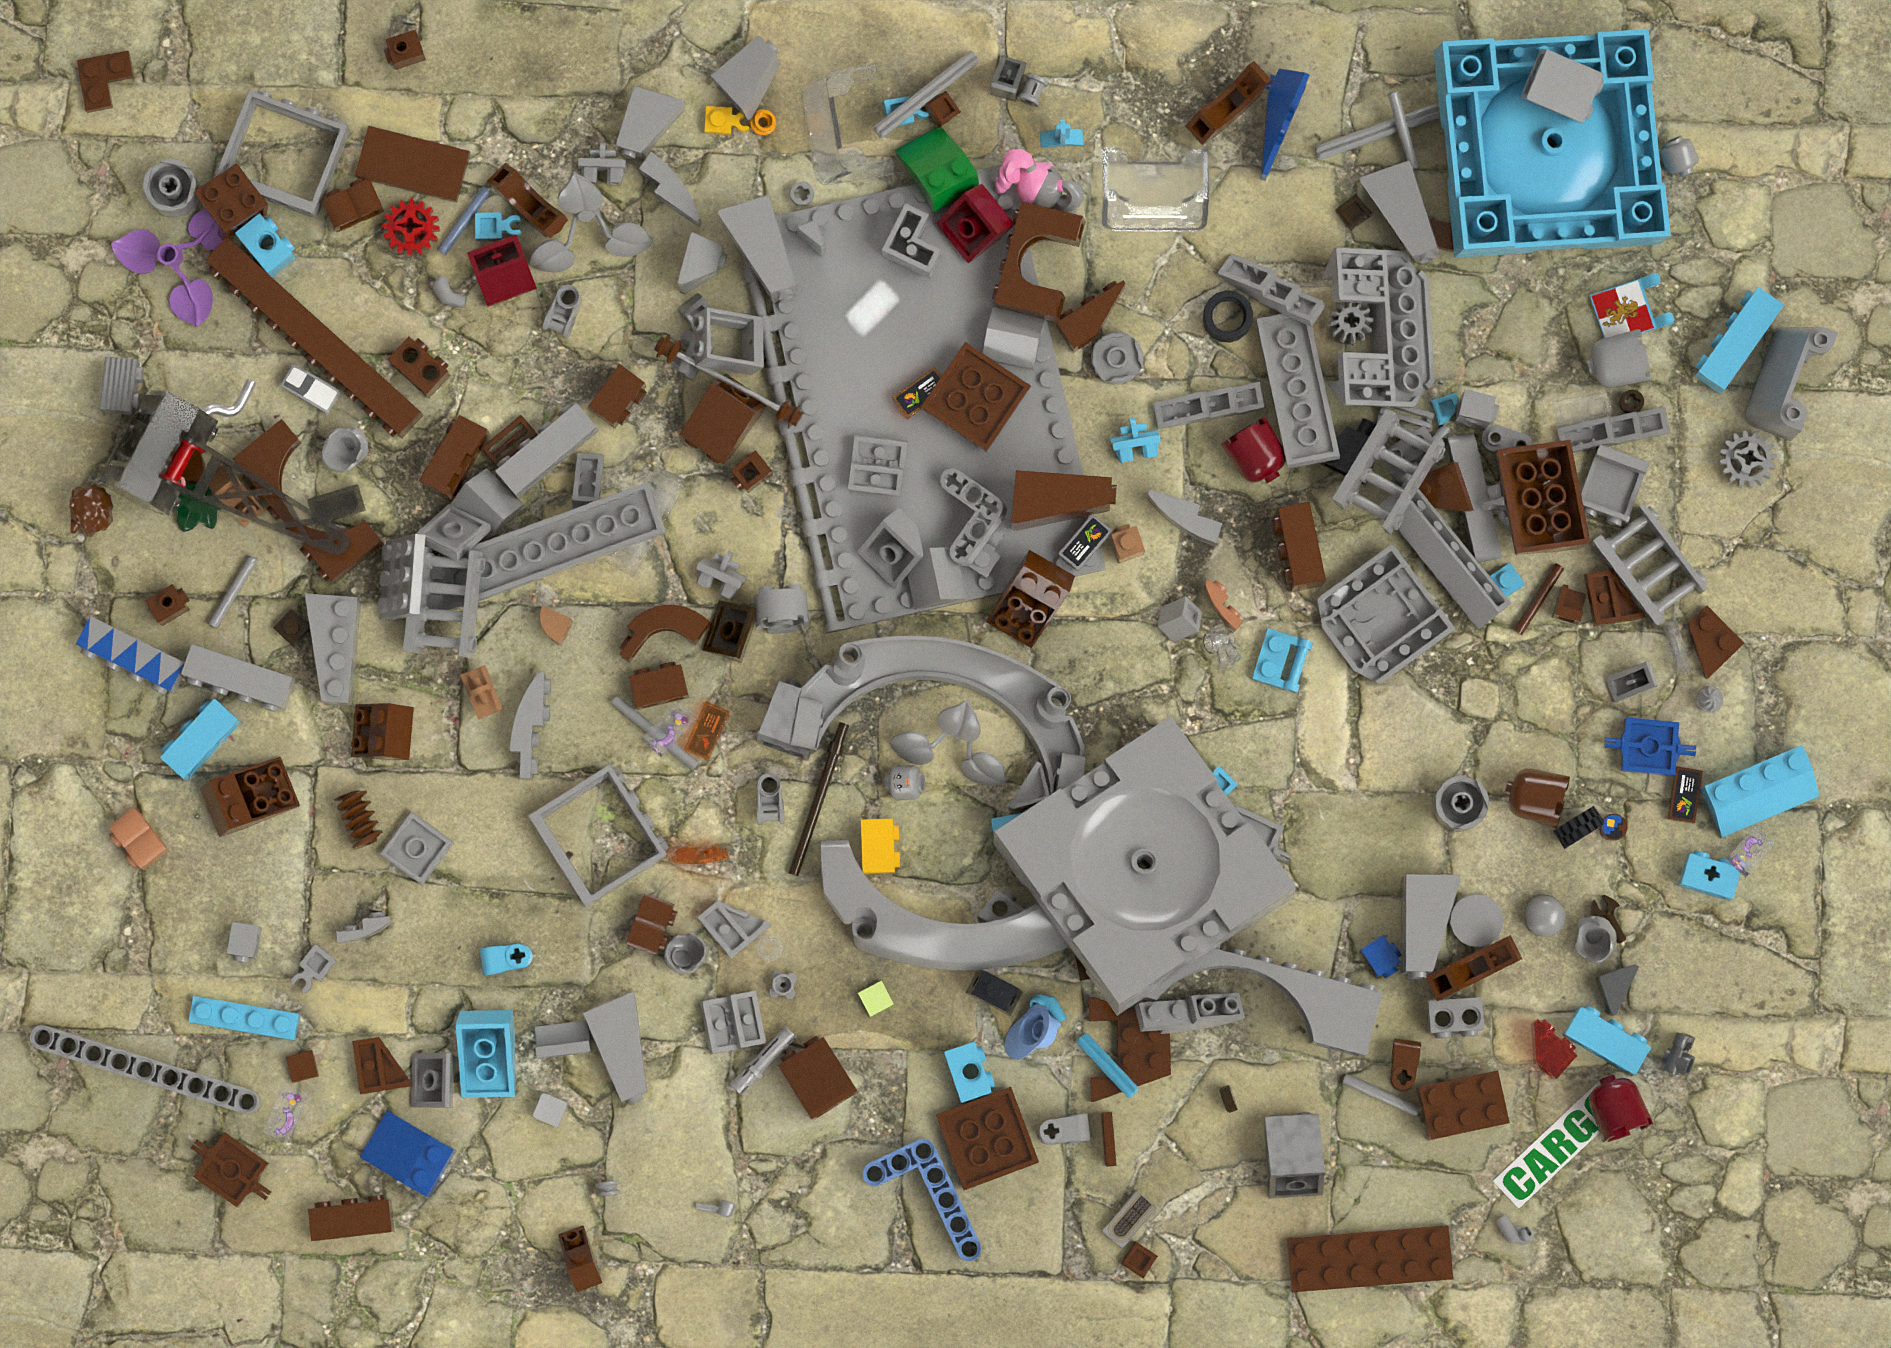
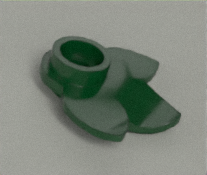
(192, 512)

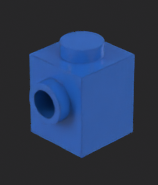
(1381, 957)

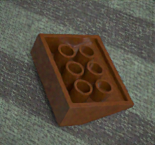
(1543, 498)

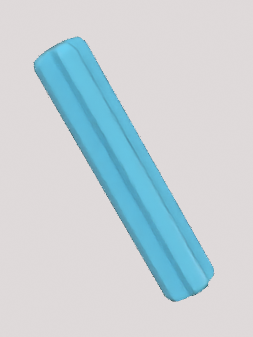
(1107, 1065)

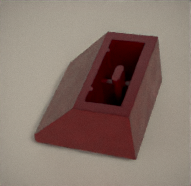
(502, 270)

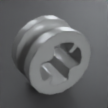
(806, 187)
(607, 1188)

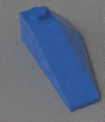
(1282, 102)

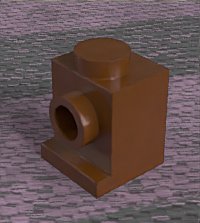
(750, 463)

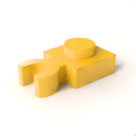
(721, 121)

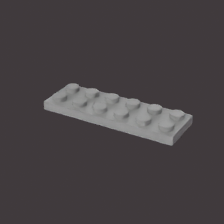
(1297, 391)

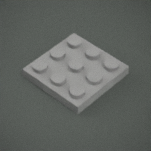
(401, 577)

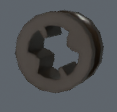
(1637, 397)

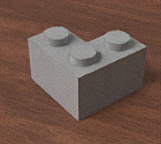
(906, 246)

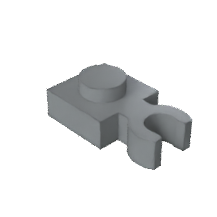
(315, 964)

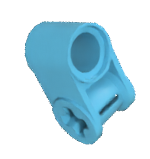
(500, 958)

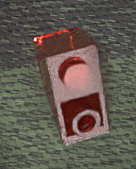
(1549, 1051)

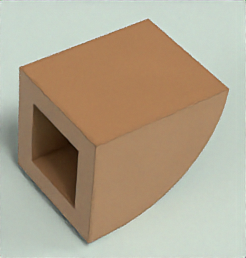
(555, 625)

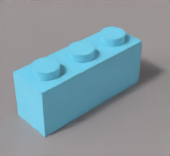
(199, 739)
(1607, 1040)

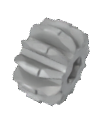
(1344, 328)

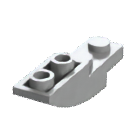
(530, 715)
(1189, 1014)

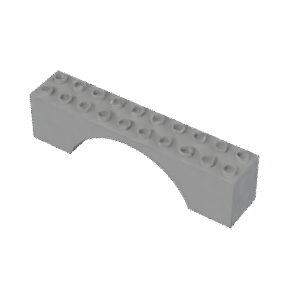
(1333, 1010)

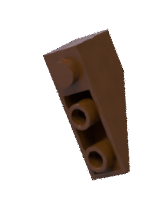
(1086, 322)

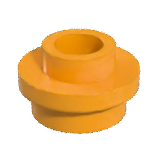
(770, 122)

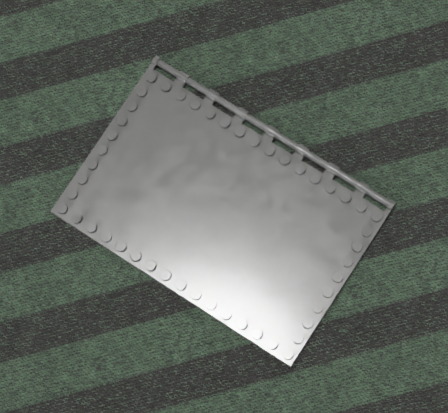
(849, 389)

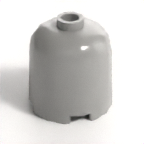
(1619, 360)

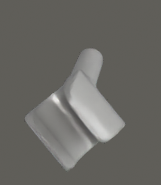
(725, 1209)

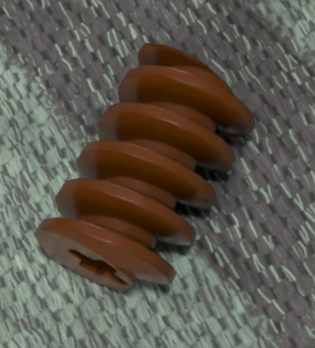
(359, 819)

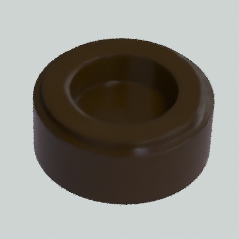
(1228, 1099)

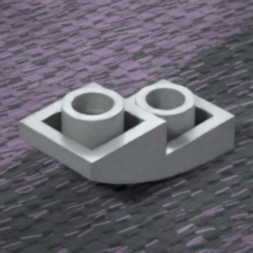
(371, 926)

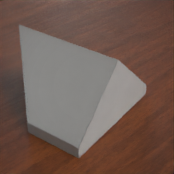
(1032, 790)

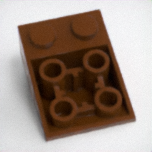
(1031, 599)
(249, 796)

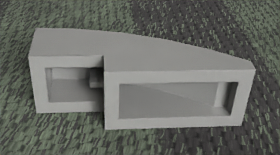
(670, 188)
(1184, 517)

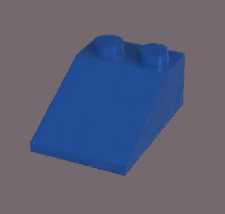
(408, 1154)

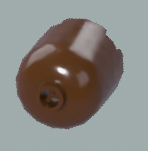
(1537, 796)

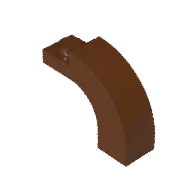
(1229, 105)
(527, 201)
(659, 619)
(1474, 968)

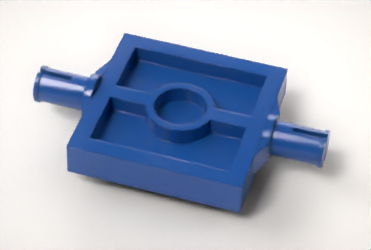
(1650, 746)

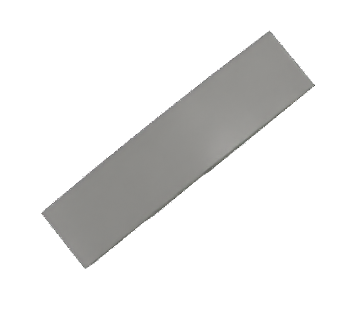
(1270, 290)
(1209, 405)
(1616, 429)
(587, 480)

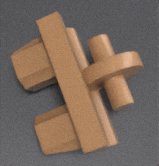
(481, 692)

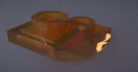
(691, 857)

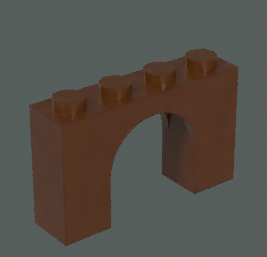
(1033, 226)

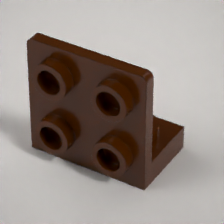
(231, 201)

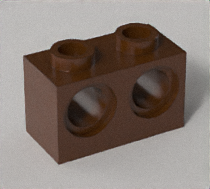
(415, 371)

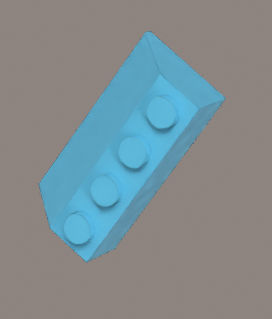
(1761, 791)

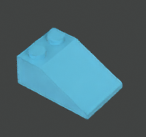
(486, 1053)

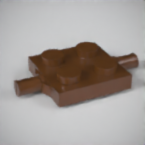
(231, 1169)

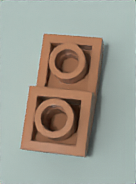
(1217, 596)

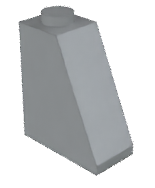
(748, 75)
(646, 121)

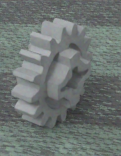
(1736, 457)

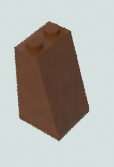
(1058, 497)

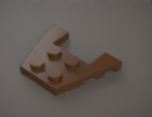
(1141, 1055)

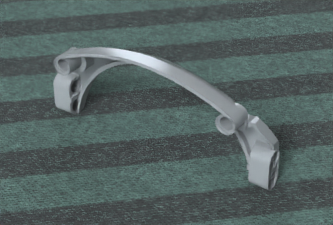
(1003, 680)
(923, 941)

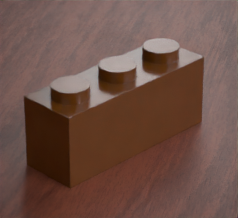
(351, 1218)

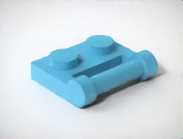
(1273, 657)

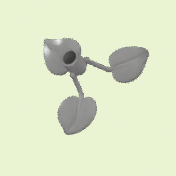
(584, 200)
(962, 724)

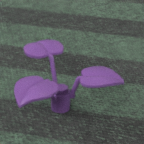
(139, 254)

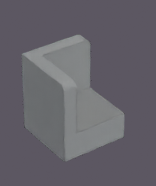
(1179, 619)

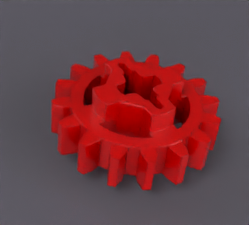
(422, 228)

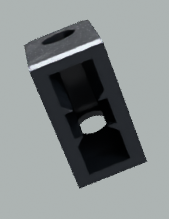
(1349, 445)
(994, 991)

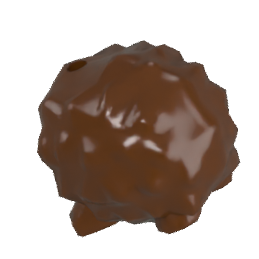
(90, 509)

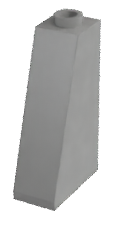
(1403, 207)
(619, 1041)

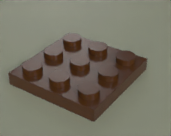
(975, 397)
(987, 1138)

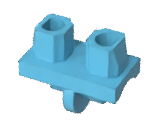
(1123, 444)

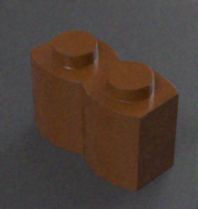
(352, 205)
(651, 924)

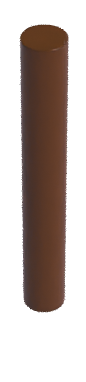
(1538, 599)

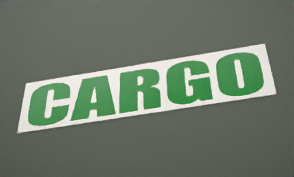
(1549, 1152)

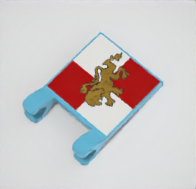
(1627, 308)

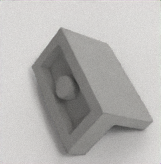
(562, 1039)

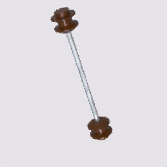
(785, 411)

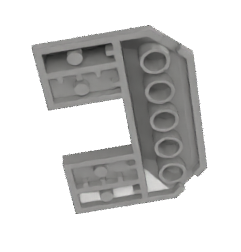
(1401, 332)

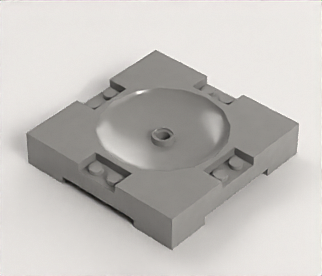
(1154, 807)

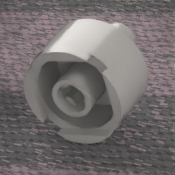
(163, 176)
(781, 609)
(1456, 818)

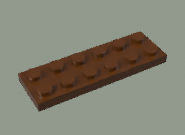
(1370, 1258)

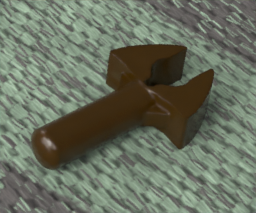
(1611, 905)

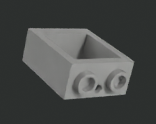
(751, 341)

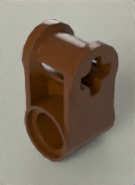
(1404, 1059)

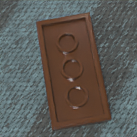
(412, 164)

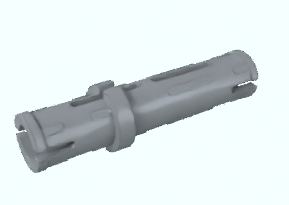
(755, 1068)

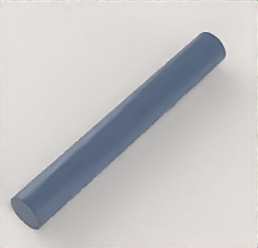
(464, 220)

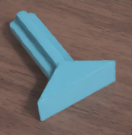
(1061, 136)

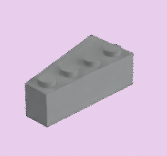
(334, 641)

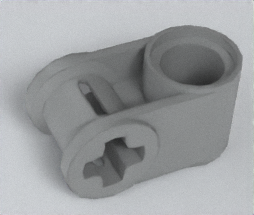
(563, 313)
(770, 801)
(1070, 1130)

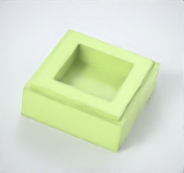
(876, 998)

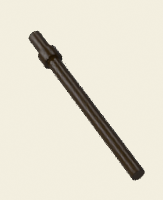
(835, 750)

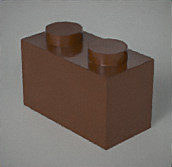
(618, 396)
(658, 686)

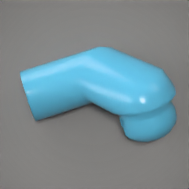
(1051, 1004)

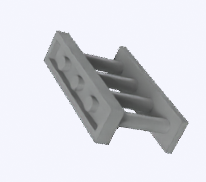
(1376, 449)
(1638, 589)
(415, 637)

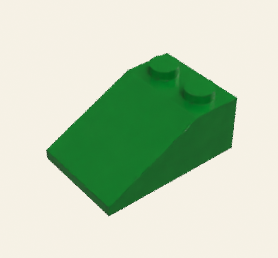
(938, 168)

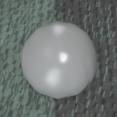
(1544, 915)
(685, 953)

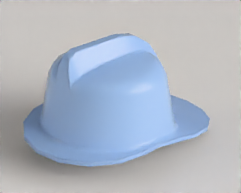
(1031, 1032)

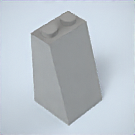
(759, 241)
(1424, 918)

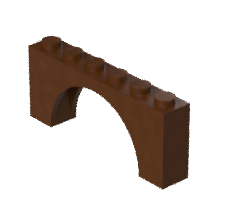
(267, 460)

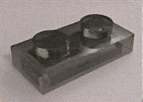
(338, 503)

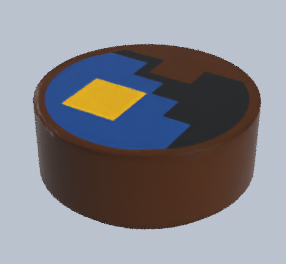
(1614, 827)

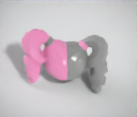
(1037, 182)

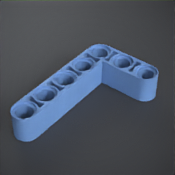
(935, 1189)

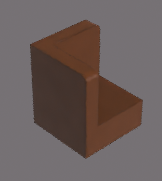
(1569, 605)

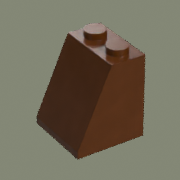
(722, 420)
(817, 1077)

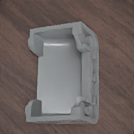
(1771, 401)

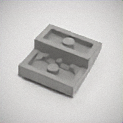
(877, 465)
(733, 1022)

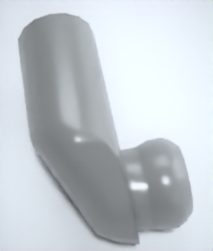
(445, 294)
(1513, 1233)

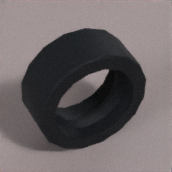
(1243, 303)

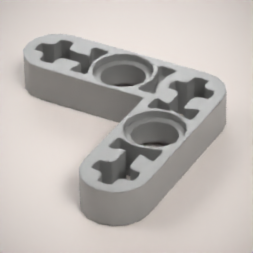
(981, 516)

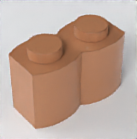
(138, 839)

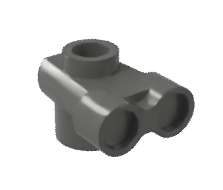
(1677, 1059)

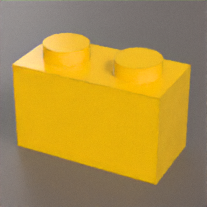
(878, 846)

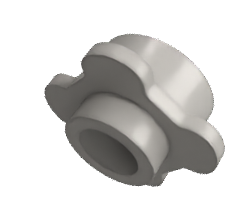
(776, 989)

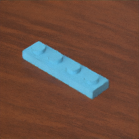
(244, 1018)

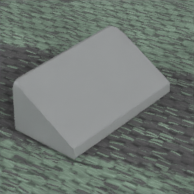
(812, 236)

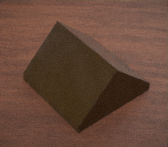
(730, 631)

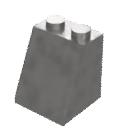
(778, 721)
(1294, 1155)

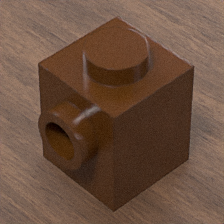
(404, 50)
(168, 604)

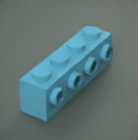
(1739, 339)

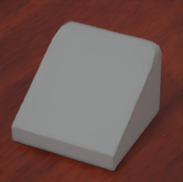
(693, 307)
(550, 1109)

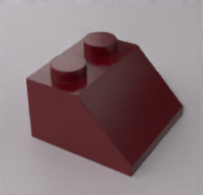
(975, 223)

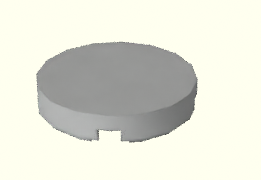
(1117, 358)
(1476, 920)

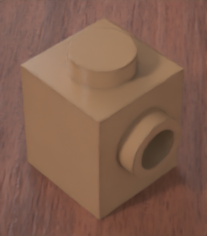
(1127, 543)

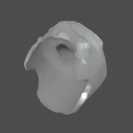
(344, 449)
(1595, 939)

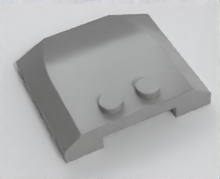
(1382, 616)

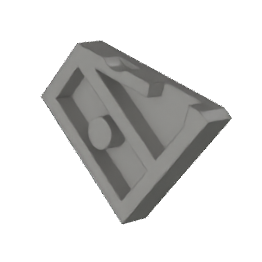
(732, 927)

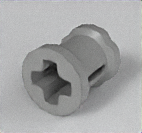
(1036, 82)

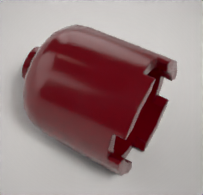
(1256, 452)
(1618, 1108)

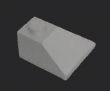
(700, 262)
(893, 547)

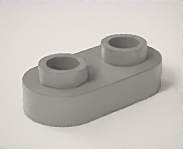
(1508, 438)

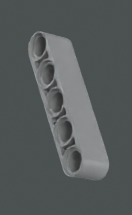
(1478, 523)

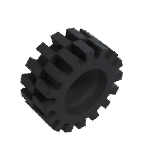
(1579, 827)

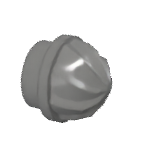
(1709, 699)

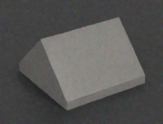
(1013, 338)
(488, 500)
(936, 579)
(432, 1080)

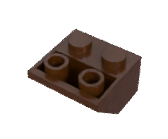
(382, 731)

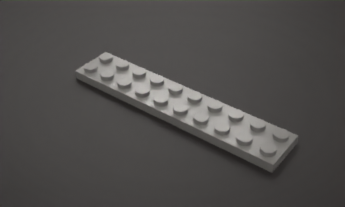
(556, 544)

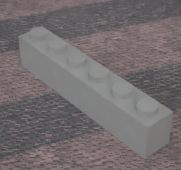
(1449, 560)

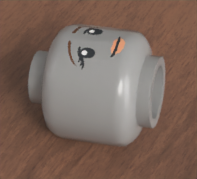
(905, 782)

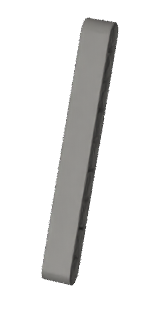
(133, 1065)

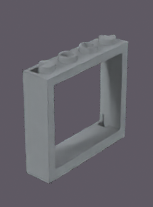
(308, 116)
(631, 801)

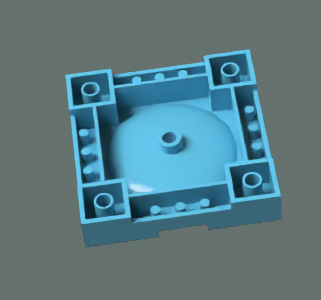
(1519, 192)

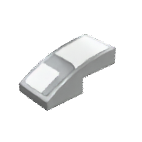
(310, 388)

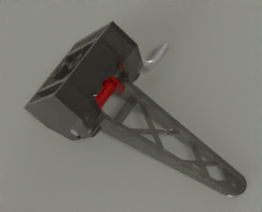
(147, 477)

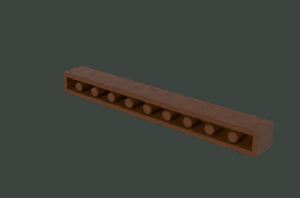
(314, 338)

